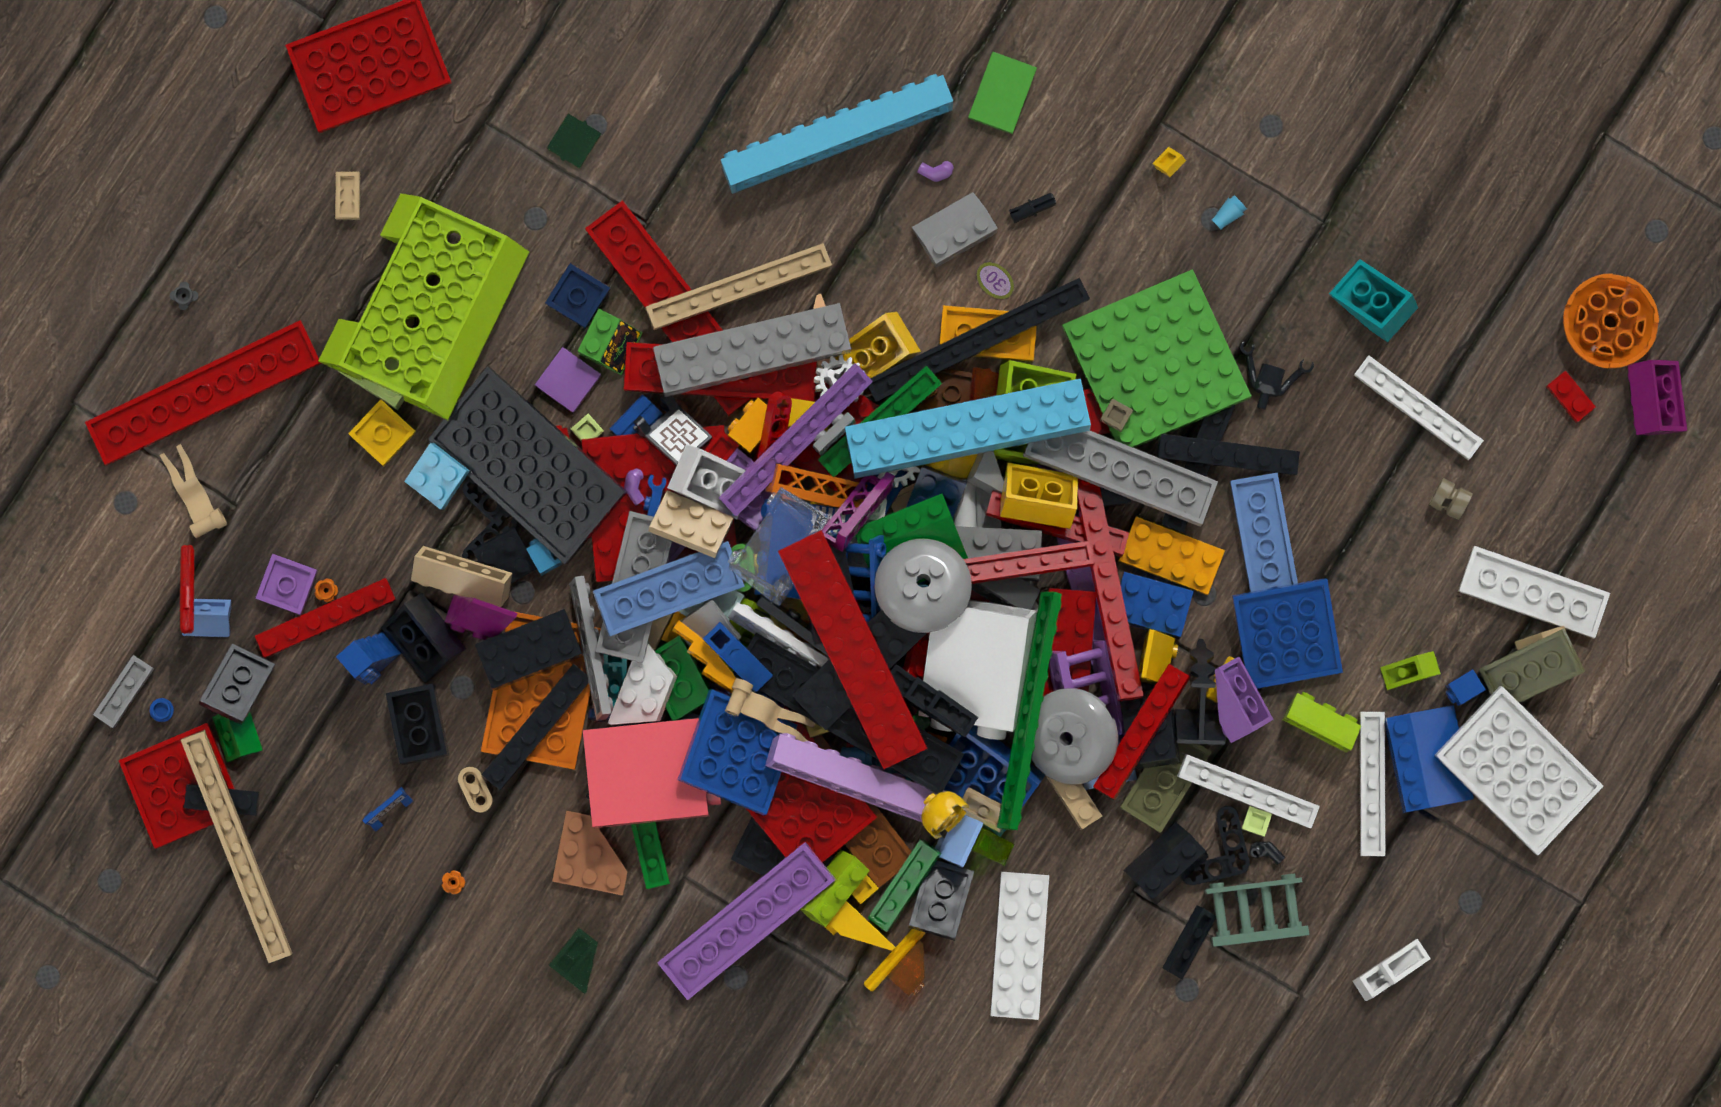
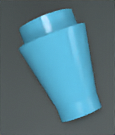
(1229, 212)

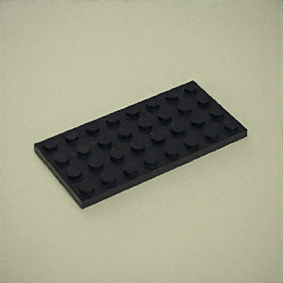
(528, 465)

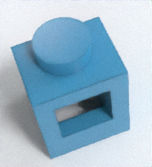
(542, 557)

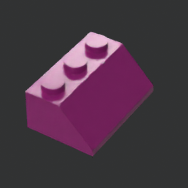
(1657, 397)

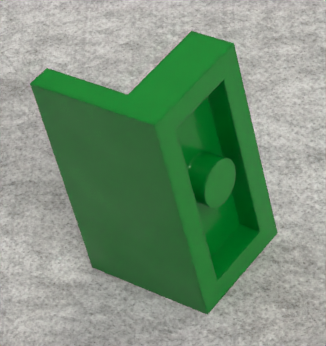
(237, 739)

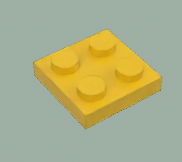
(382, 432)

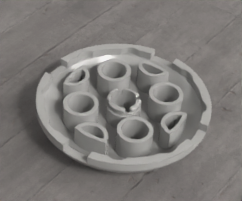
(927, 607)
(1092, 733)

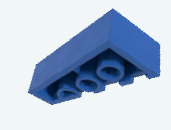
(368, 657)

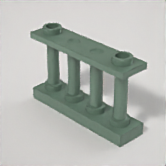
(1247, 933)

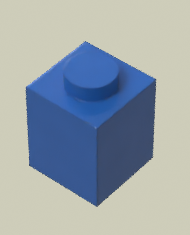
(1464, 688)

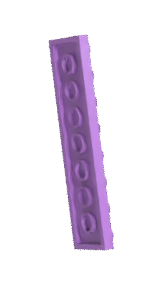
(746, 921)

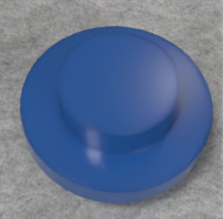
(161, 710)

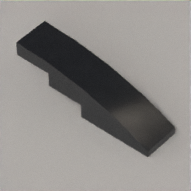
(933, 702)

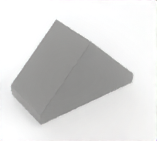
(986, 473)

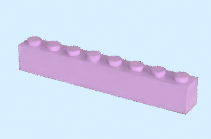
(847, 776)

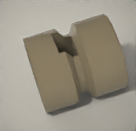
(1450, 499)

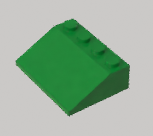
(920, 521)

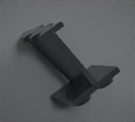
(1200, 725)

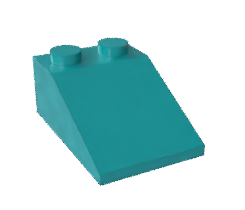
(1374, 300)

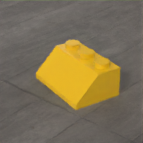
(1039, 495)

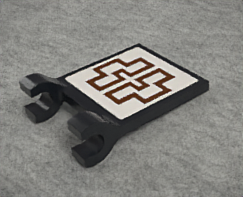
(672, 430)

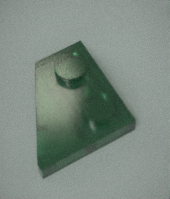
(576, 959)

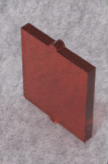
(983, 383)

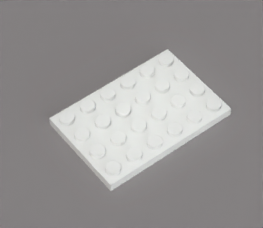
(1519, 770)

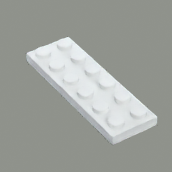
(1534, 592)
(1019, 945)

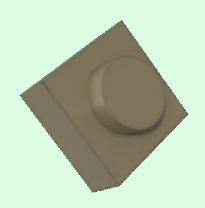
(1116, 415)

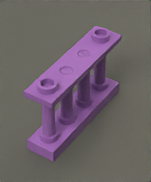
(1060, 676)

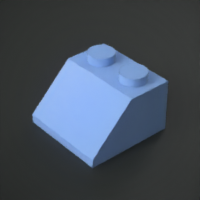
(959, 841)

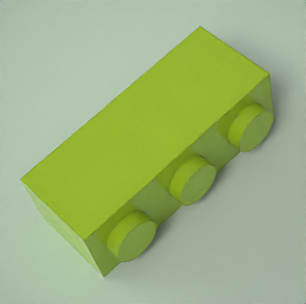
(848, 875)

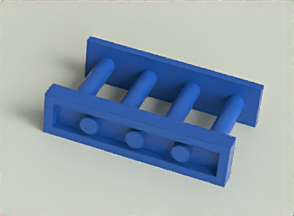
(877, 551)

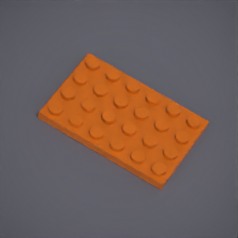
(516, 702)

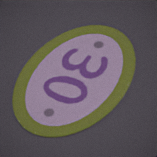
(995, 280)

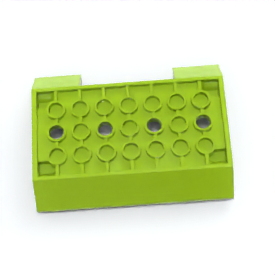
(452, 315)

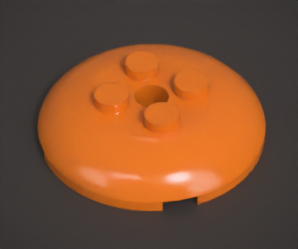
(1627, 304)

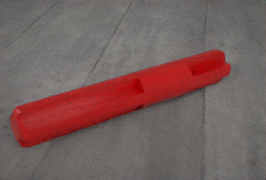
(187, 589)

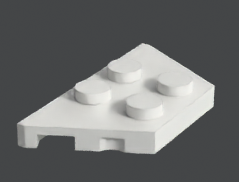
(644, 691)

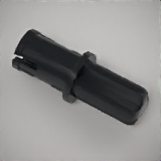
(1032, 207)

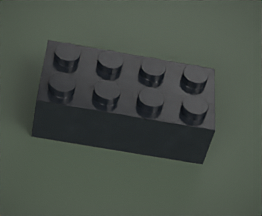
(529, 650)

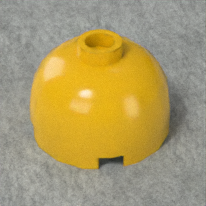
(942, 812)

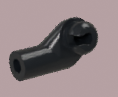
(1266, 849)

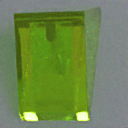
(992, 847)

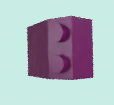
(478, 617)

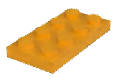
(962, 319)
(1172, 555)

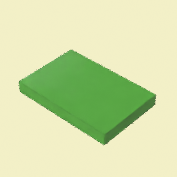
(1002, 93)

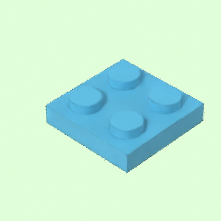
(437, 476)

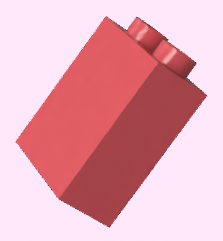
(637, 771)

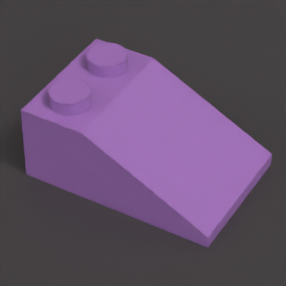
(1239, 701)

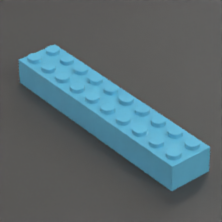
(837, 133)
(967, 428)

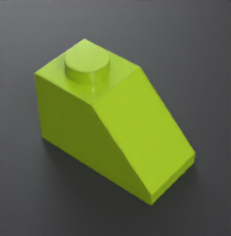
(1410, 670)

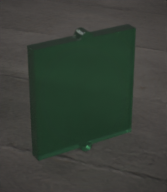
(573, 141)

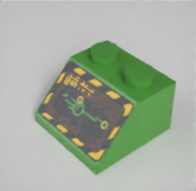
(607, 341)

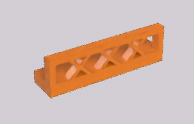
(810, 495)

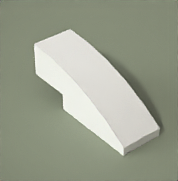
(1391, 970)

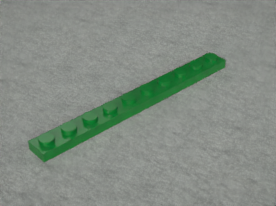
(1029, 711)

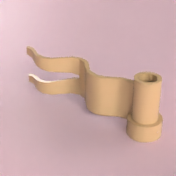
(194, 497)
(763, 709)

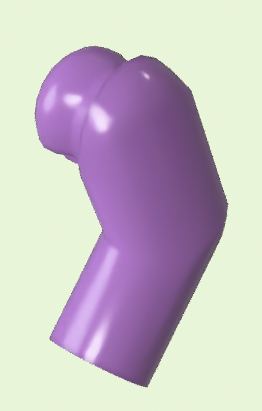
(937, 173)

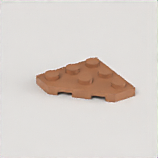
(587, 857)

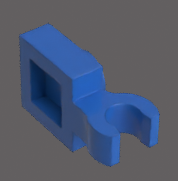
(652, 503)

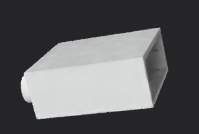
(983, 664)

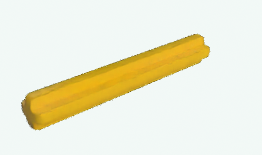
(893, 959)

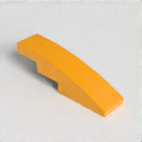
(715, 667)

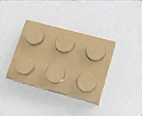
(691, 524)

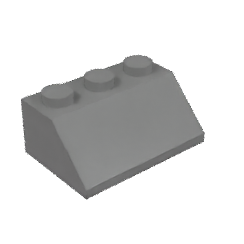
(955, 229)

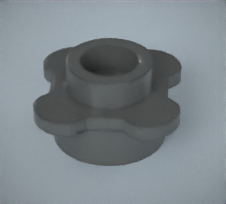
(176, 295)

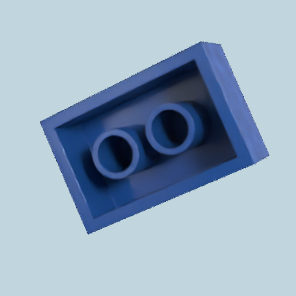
(1155, 604)

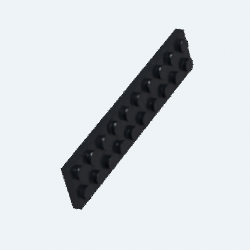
(929, 768)

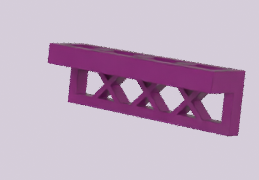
(859, 514)

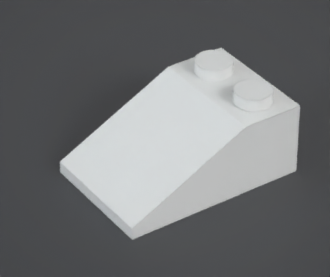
(704, 477)

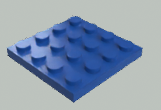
(1287, 633)
(731, 756)

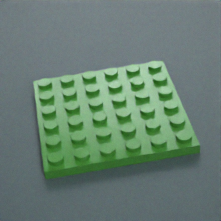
(1158, 358)

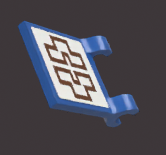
(373, 816)

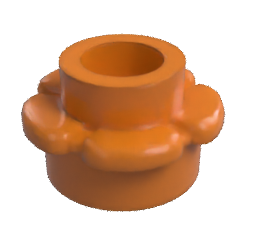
(332, 590)
(459, 882)

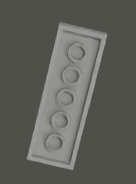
(638, 553)

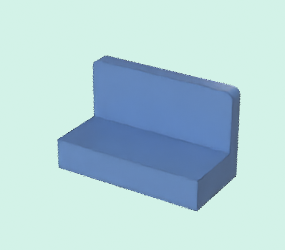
(211, 618)

